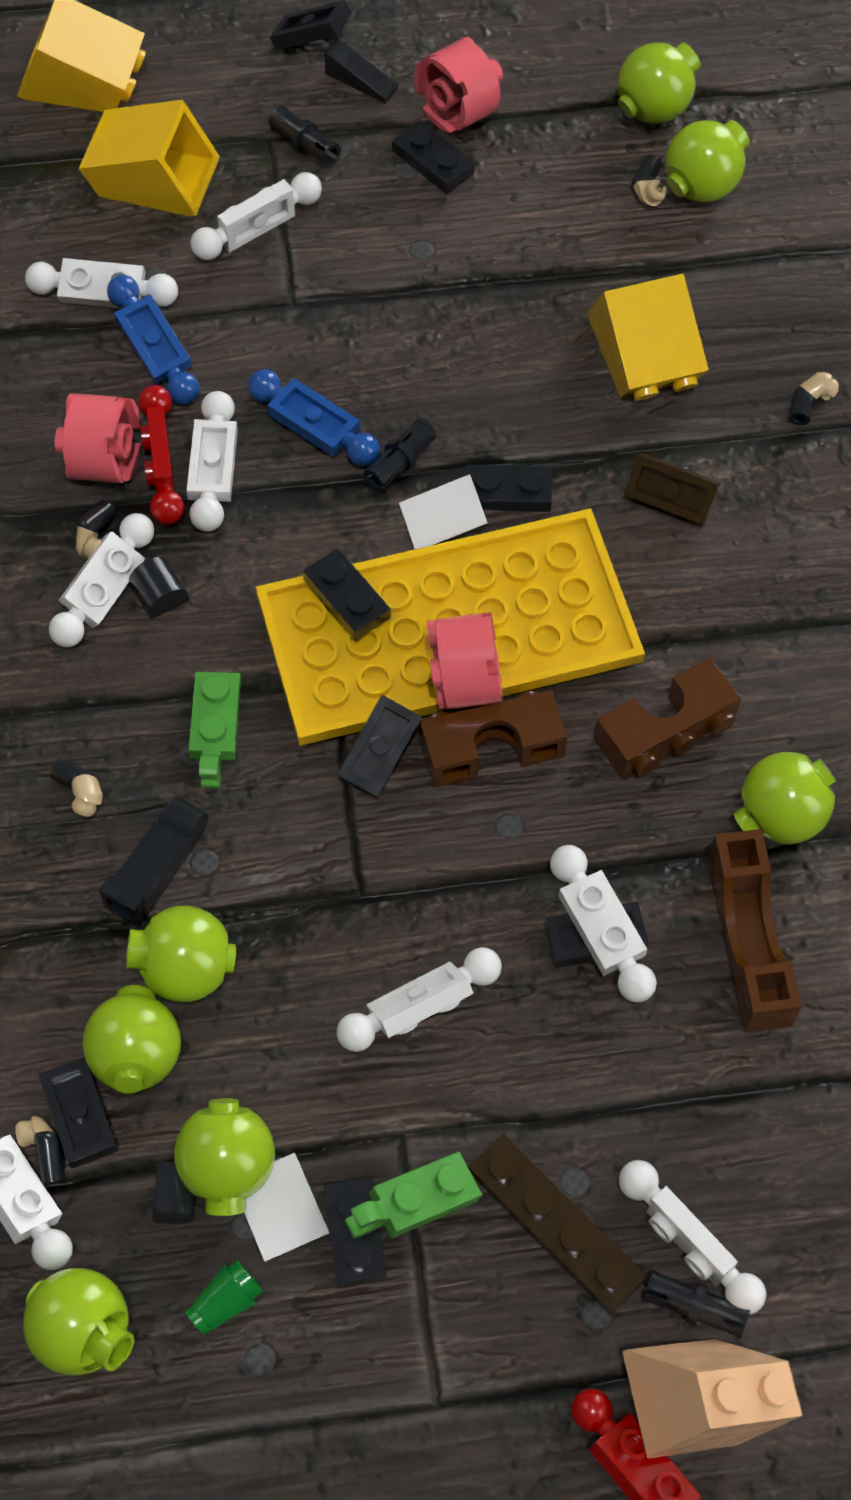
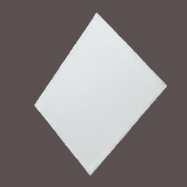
(443, 512)
(284, 1210)

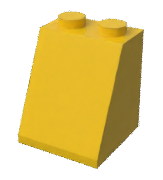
(82, 59)
(151, 157)
(649, 337)

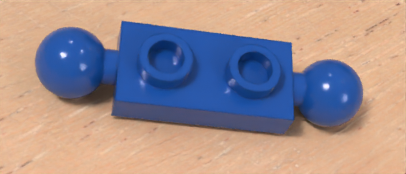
(153, 339)
(314, 417)

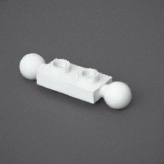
(256, 215)
(86, 282)
(212, 461)
(101, 580)
(603, 923)
(419, 999)
(29, 1209)
(703, 1251)

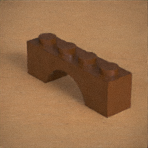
(743, 893)

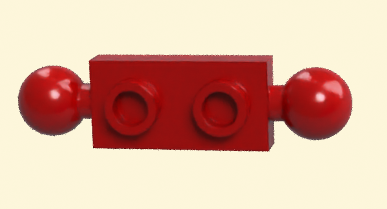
(166, 504)
(624, 1453)

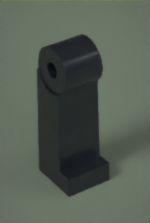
(154, 862)

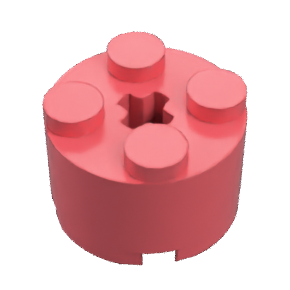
(458, 85)
(99, 438)
(465, 661)

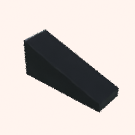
(356, 71)

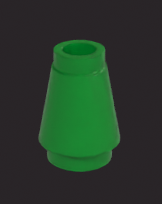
(224, 1298)

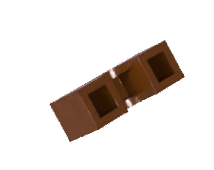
(525, 723)
(639, 741)

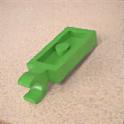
(214, 723)
(416, 1198)

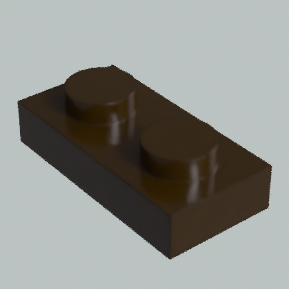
(672, 488)

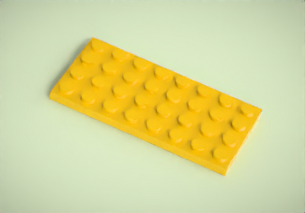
(549, 601)

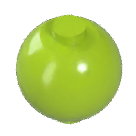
(657, 82)
(706, 160)
(787, 798)
(181, 953)
(131, 1040)
(224, 1155)
(77, 1323)

